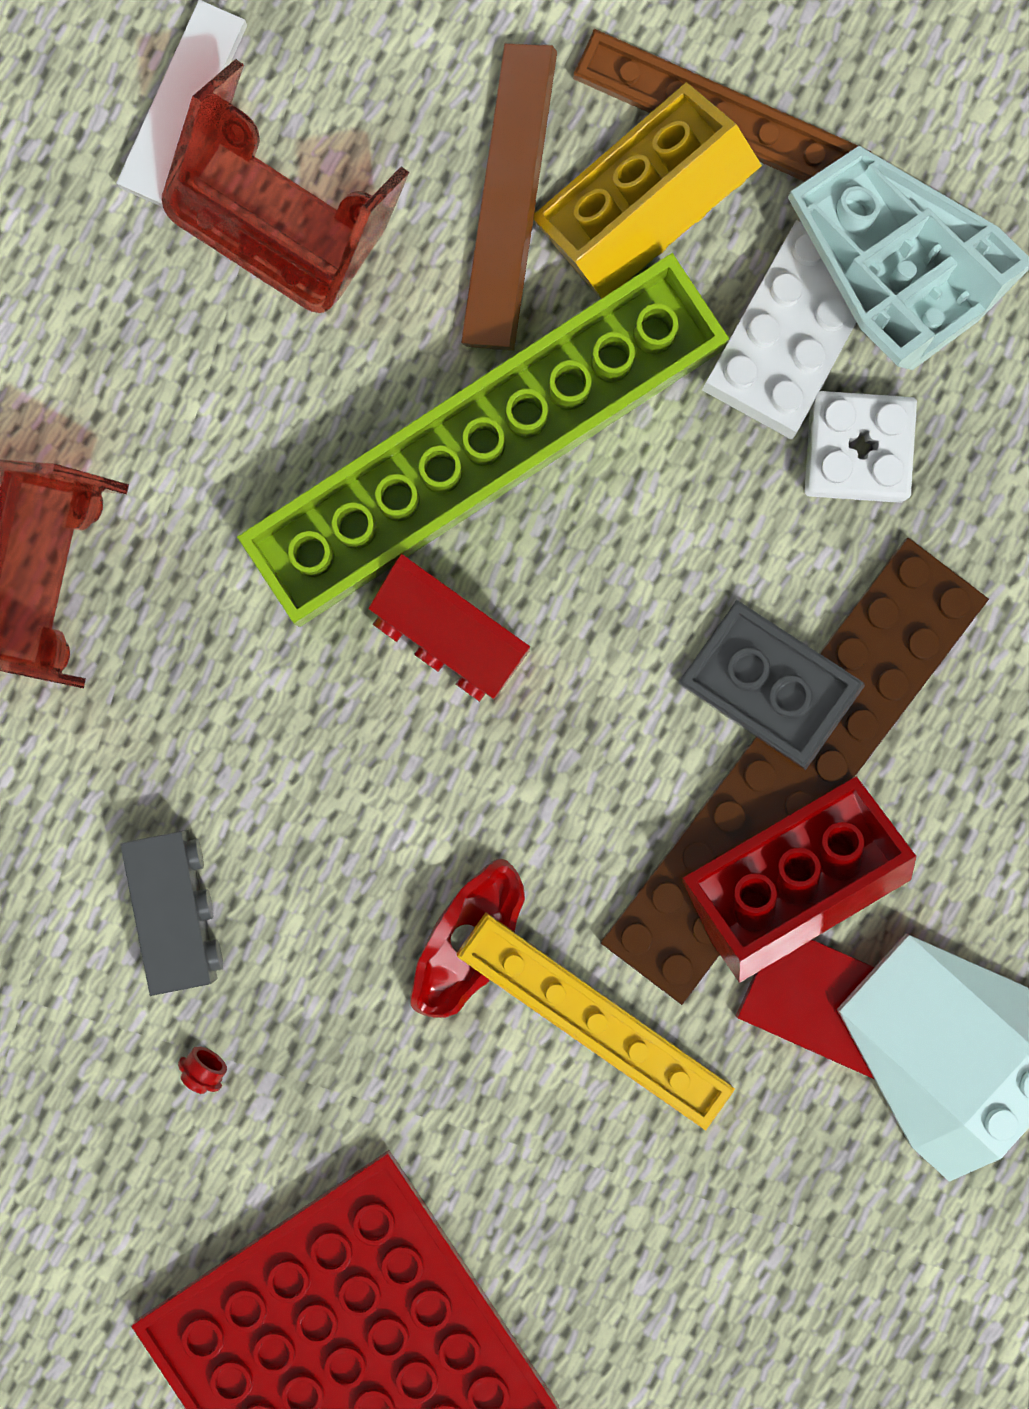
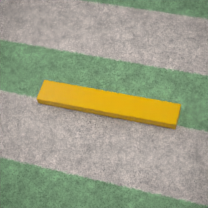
(595, 1021)

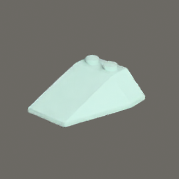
(904, 254)
(945, 1053)

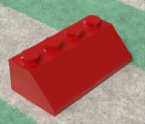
(799, 878)

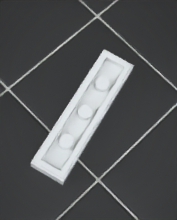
(201, 54)

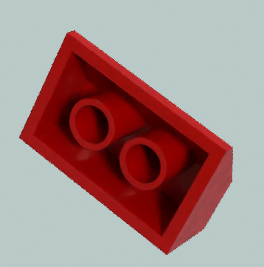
(447, 630)

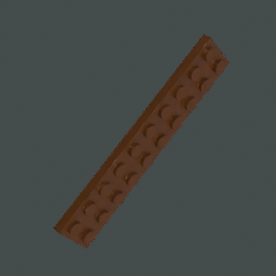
(889, 643)

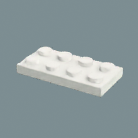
(784, 340)

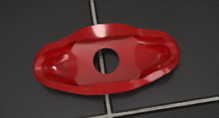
(441, 978)

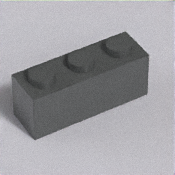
(171, 912)

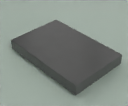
(771, 684)

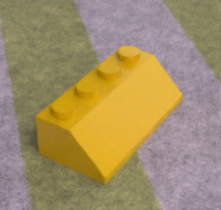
(647, 190)

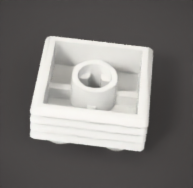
(837, 471)

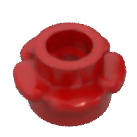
(202, 1070)

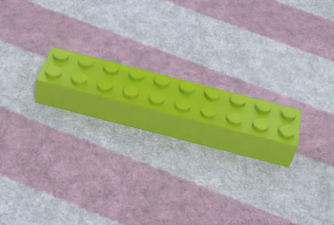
(484, 440)

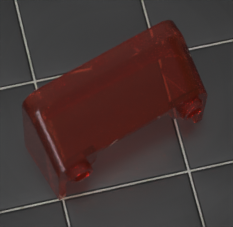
(259, 214)
(37, 522)

